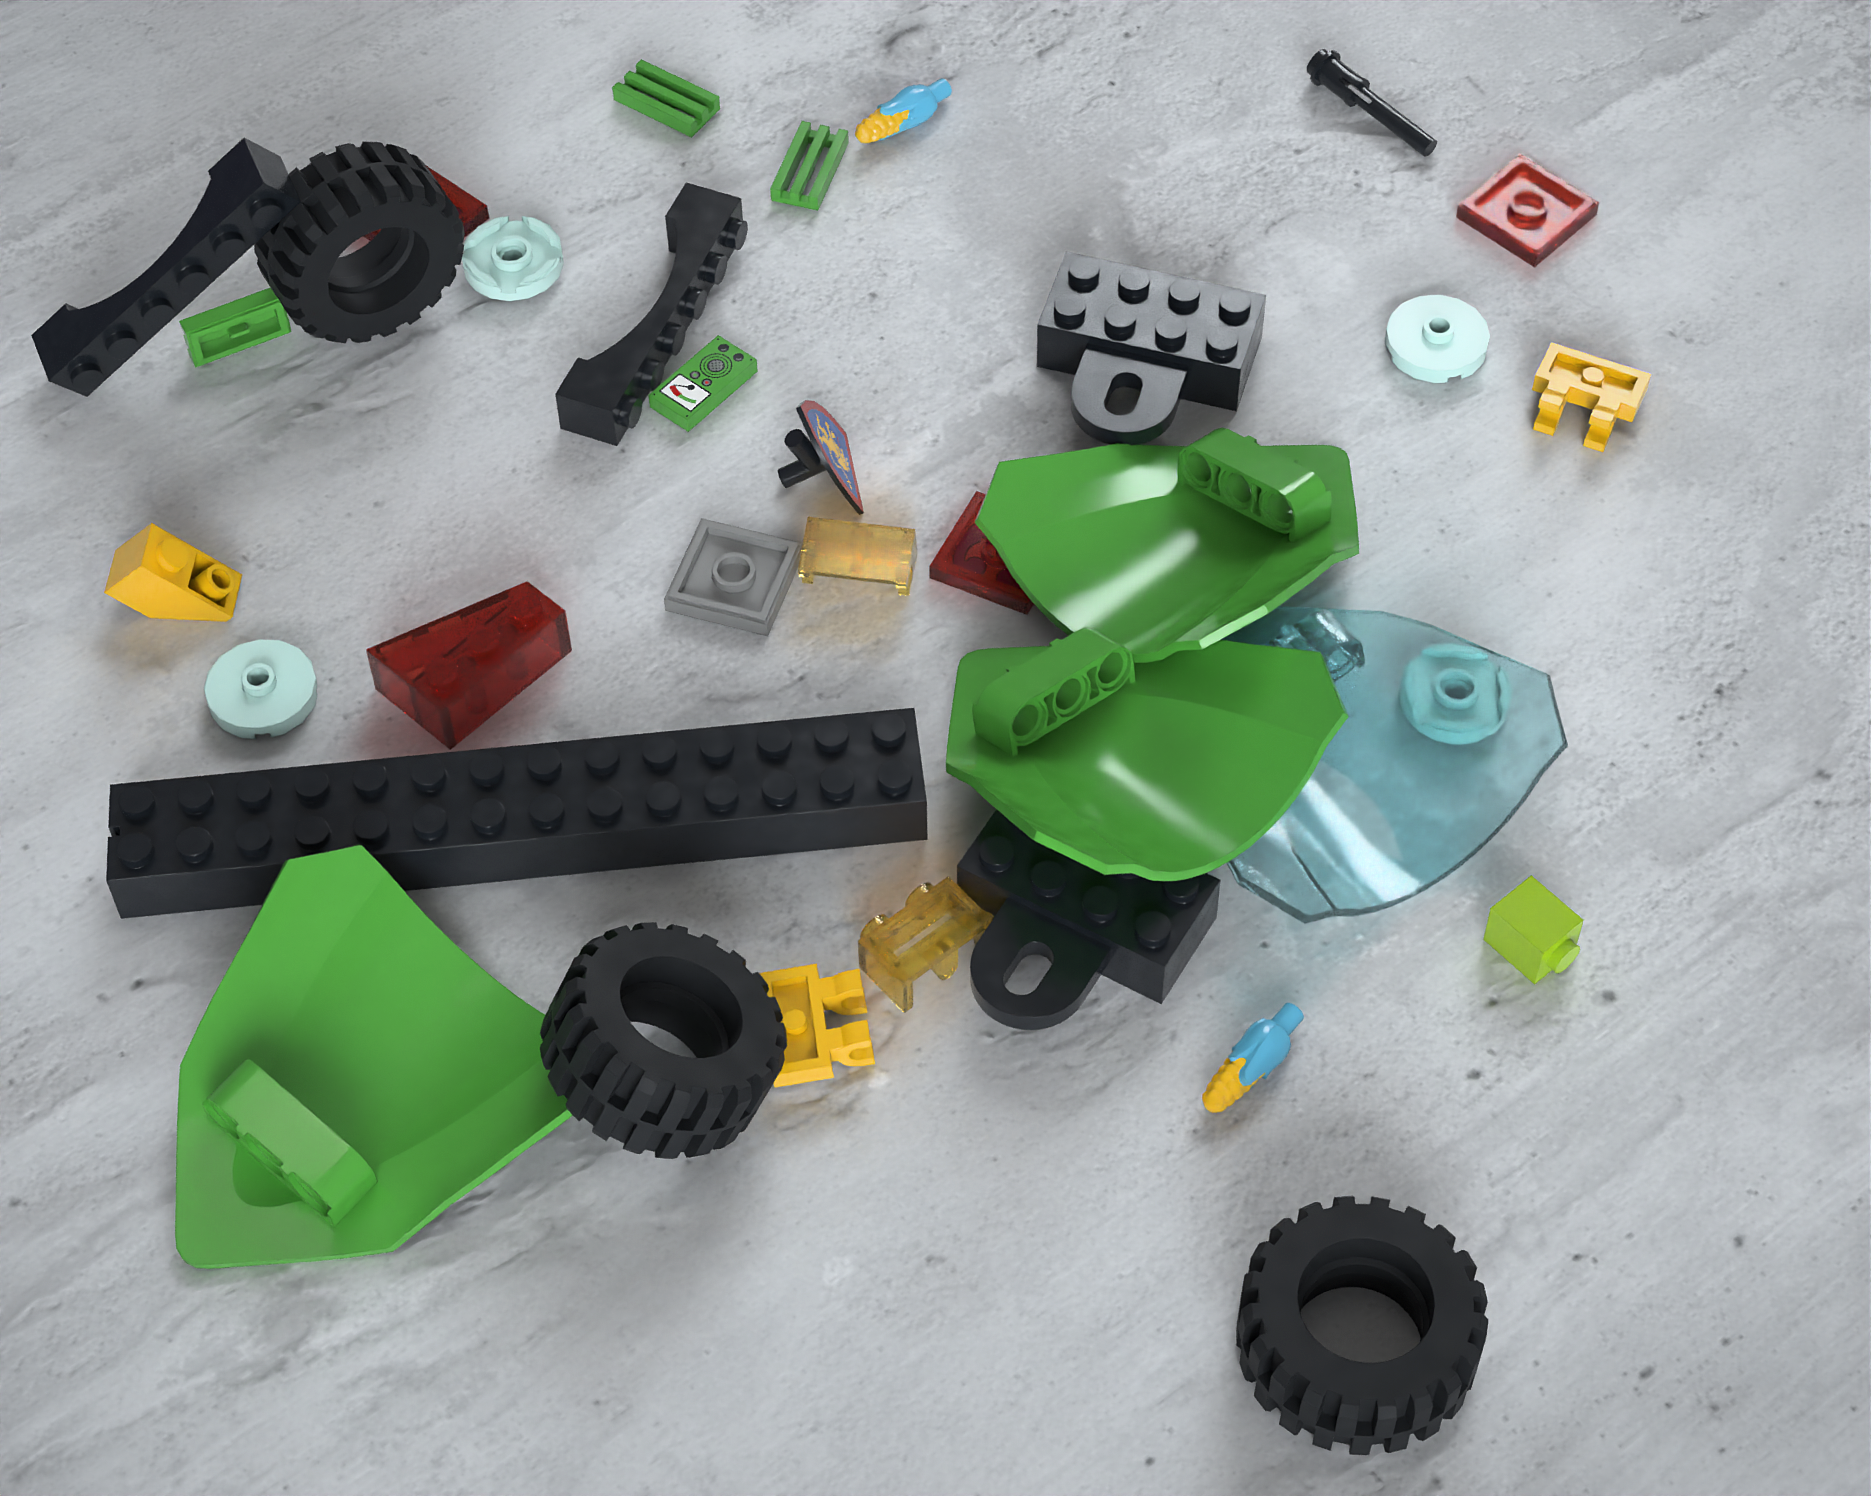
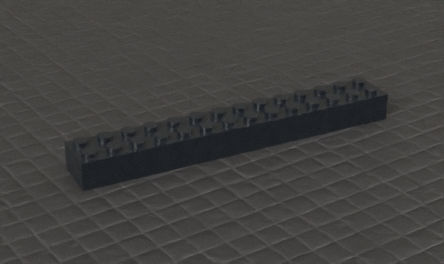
(524, 809)

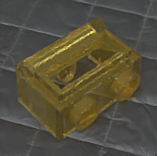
(934, 952)

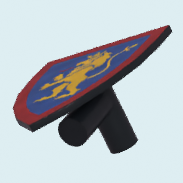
(824, 451)

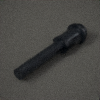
(1336, 76)

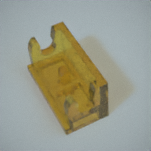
(858, 552)

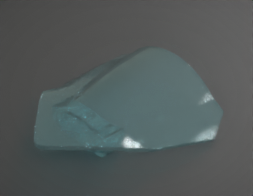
(1417, 775)

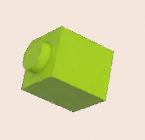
(1534, 930)

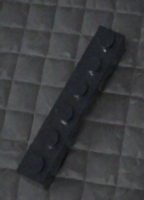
(240, 205)
(607, 391)

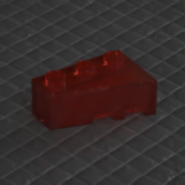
(471, 661)

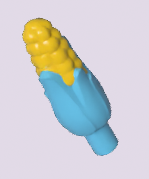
(905, 111)
(1253, 1057)

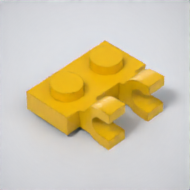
(1589, 382)
(803, 1005)

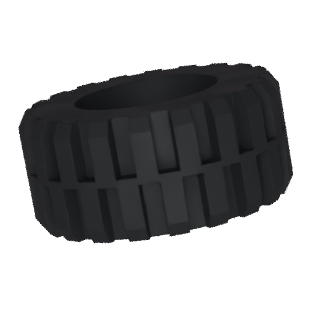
(388, 277)
(639, 1089)
(1378, 1252)

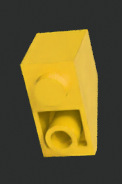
(171, 579)

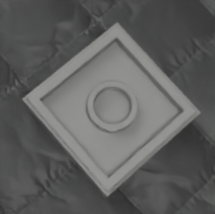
(733, 577)

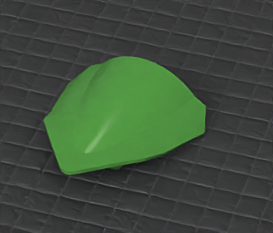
(1170, 538)
(1142, 761)
(348, 1077)

